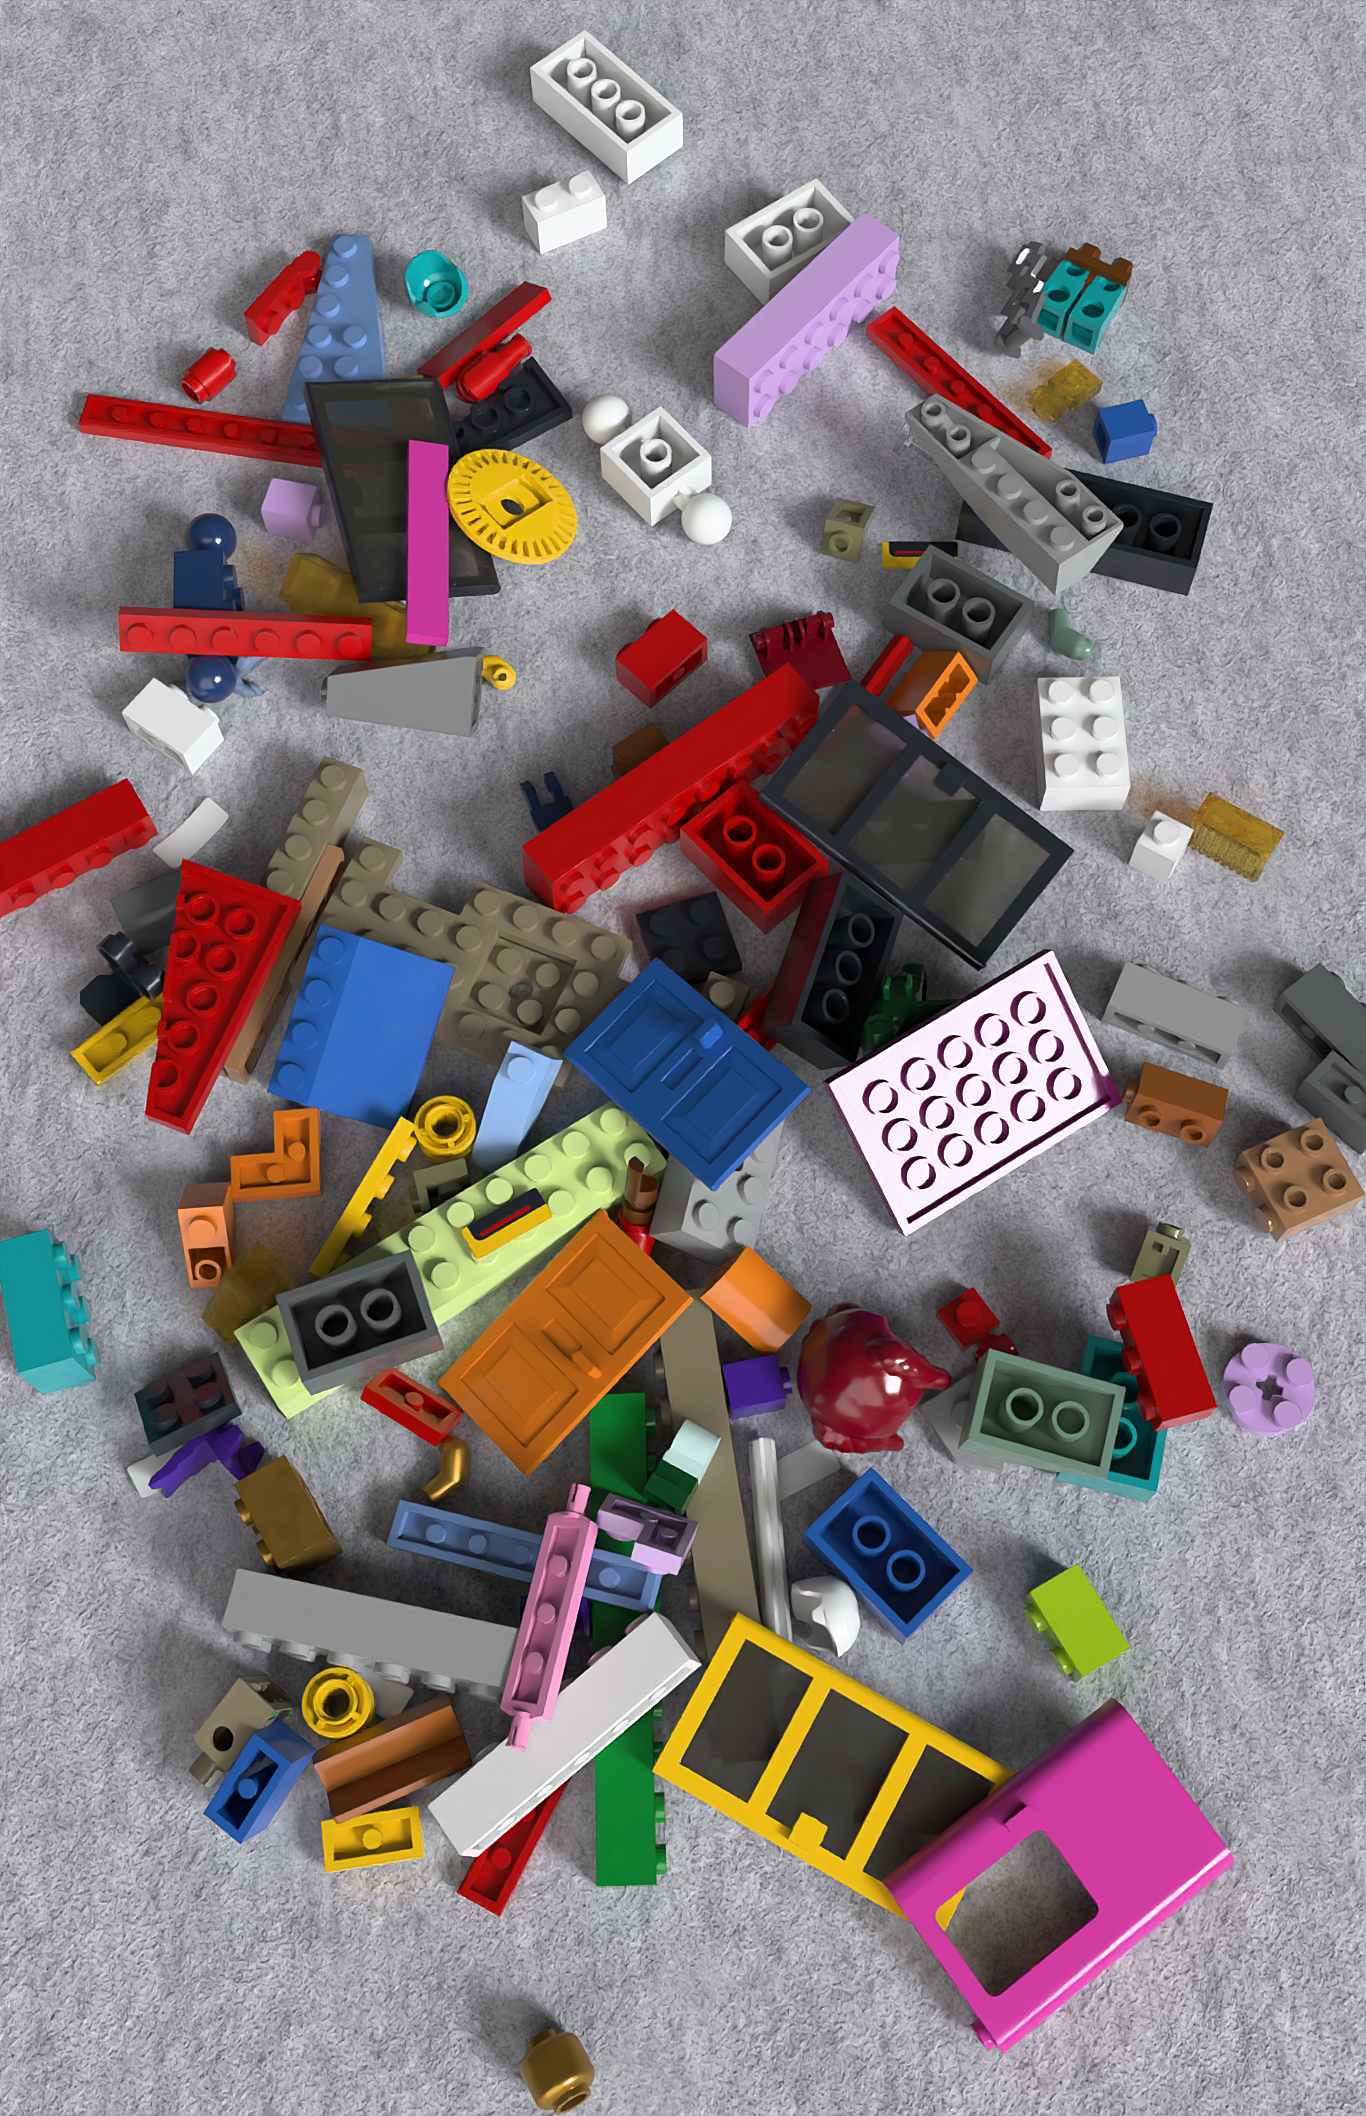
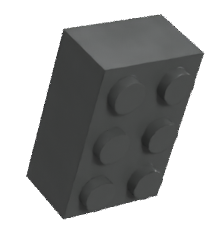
(959, 609)
(359, 1322)

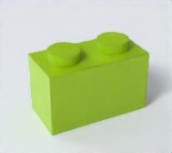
(1074, 1623)

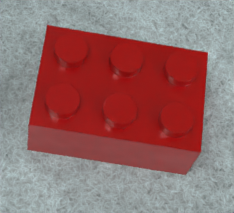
(752, 855)

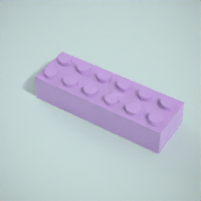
(805, 320)

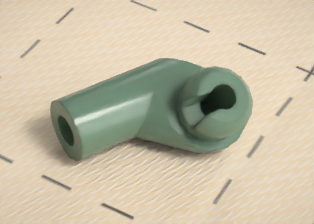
(1066, 640)

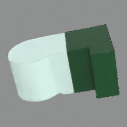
(682, 1468)

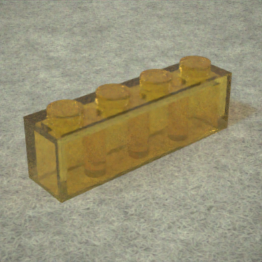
(324, 588)

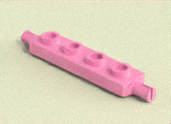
(549, 1617)

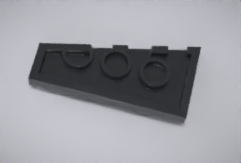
(514, 413)

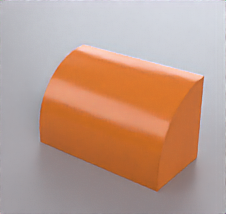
(934, 689)
(755, 1301)

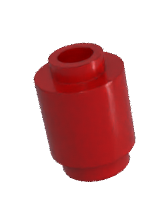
(208, 375)

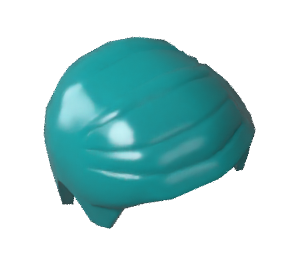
(435, 285)

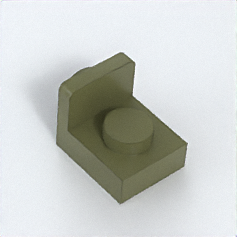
(846, 529)
(439, 1180)
(1161, 1253)

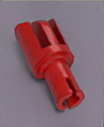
(486, 371)

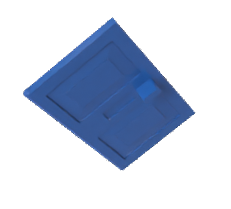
(686, 1073)

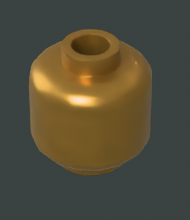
(557, 2071)

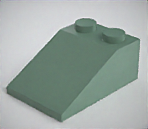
(1041, 1416)

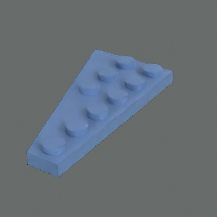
(343, 327)

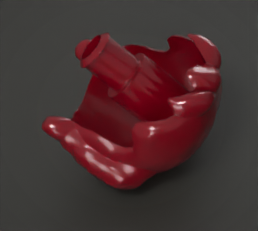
(861, 1380)

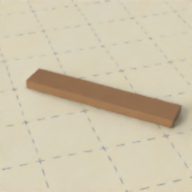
(277, 987)

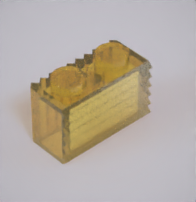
(1234, 837)

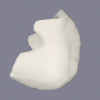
(830, 1610)

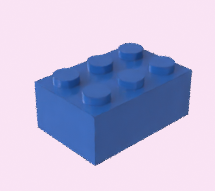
(887, 1555)

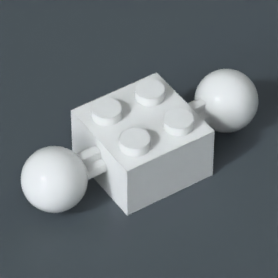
(657, 467)

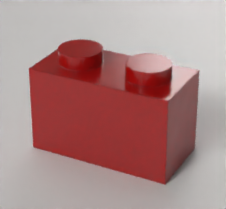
(661, 658)

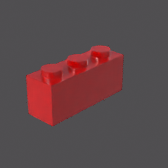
(1160, 1353)

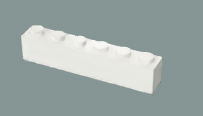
(585, 1719)

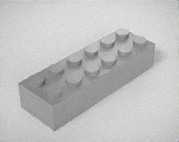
(370, 1633)

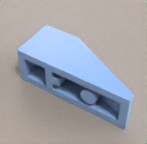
(514, 1105)

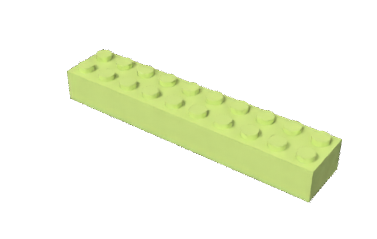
(575, 1176)

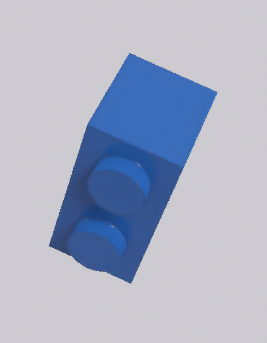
(259, 1781)

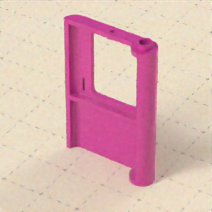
(1117, 1826)

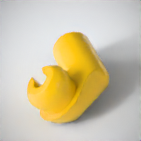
(498, 672)

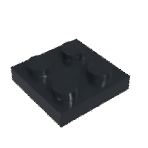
(690, 938)
(187, 1404)

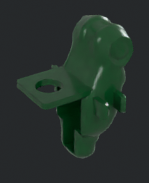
(898, 1007)

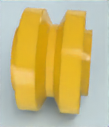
(443, 1112)
(323, 1689)

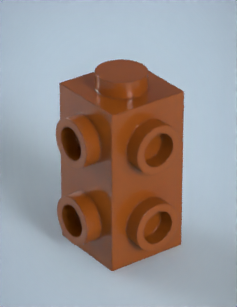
(1175, 1104)

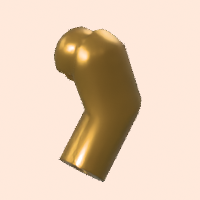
(454, 1469)

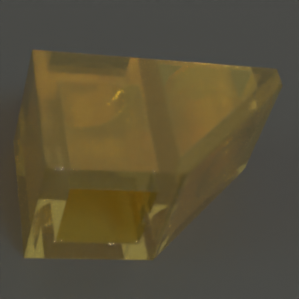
(247, 1292)

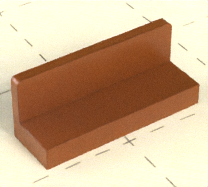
(392, 1758)

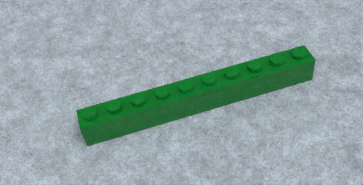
(623, 1775)

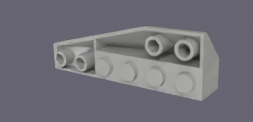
(1018, 493)

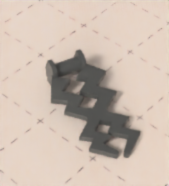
(1019, 328)

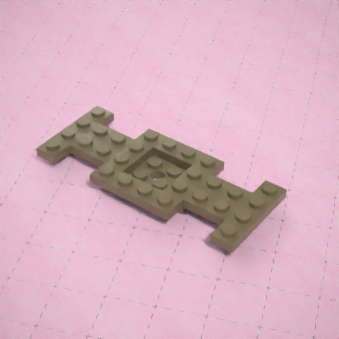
(478, 1011)

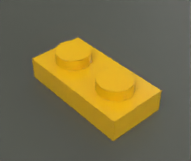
(373, 1839)

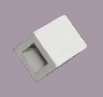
(1160, 847)

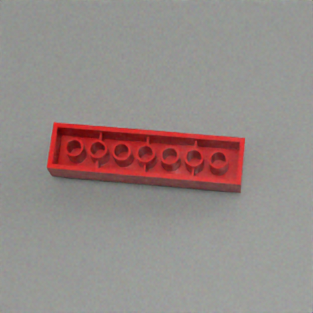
(667, 790)

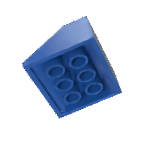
(360, 1029)

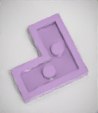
(659, 1535)

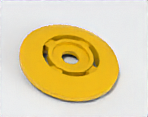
(491, 475)

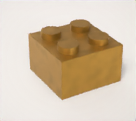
(288, 1518)

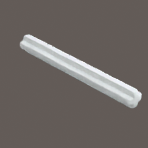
(769, 1537)

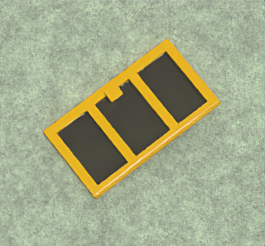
(821, 1762)

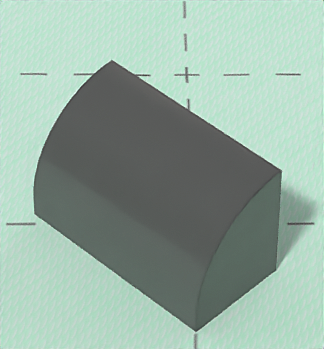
(149, 912)

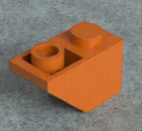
(207, 1232)

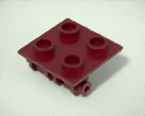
(806, 646)

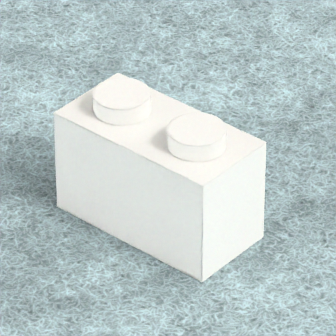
(564, 211)
(173, 725)

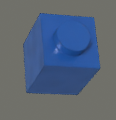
(1124, 431)

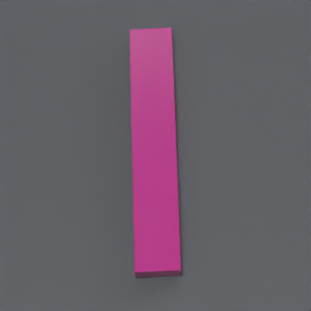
(427, 545)

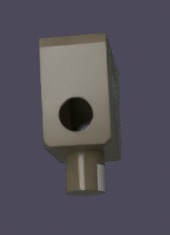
(243, 1710)

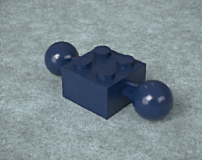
(208, 583)

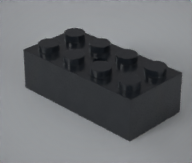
(831, 971)

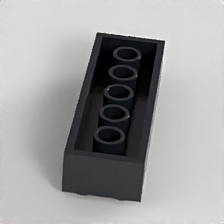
(1157, 541)

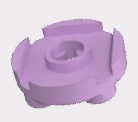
(1290, 1375)

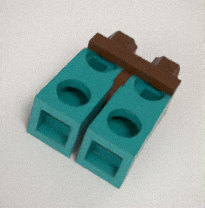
(1085, 295)

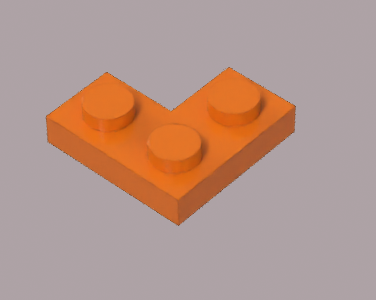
(290, 1170)

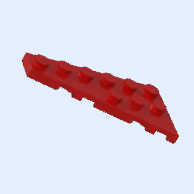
(213, 975)

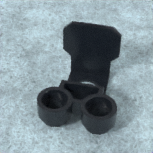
(132, 978)

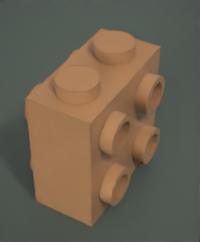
(1297, 1180)

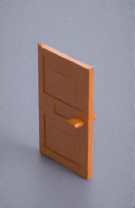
(564, 1342)

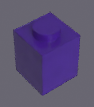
(755, 1386)

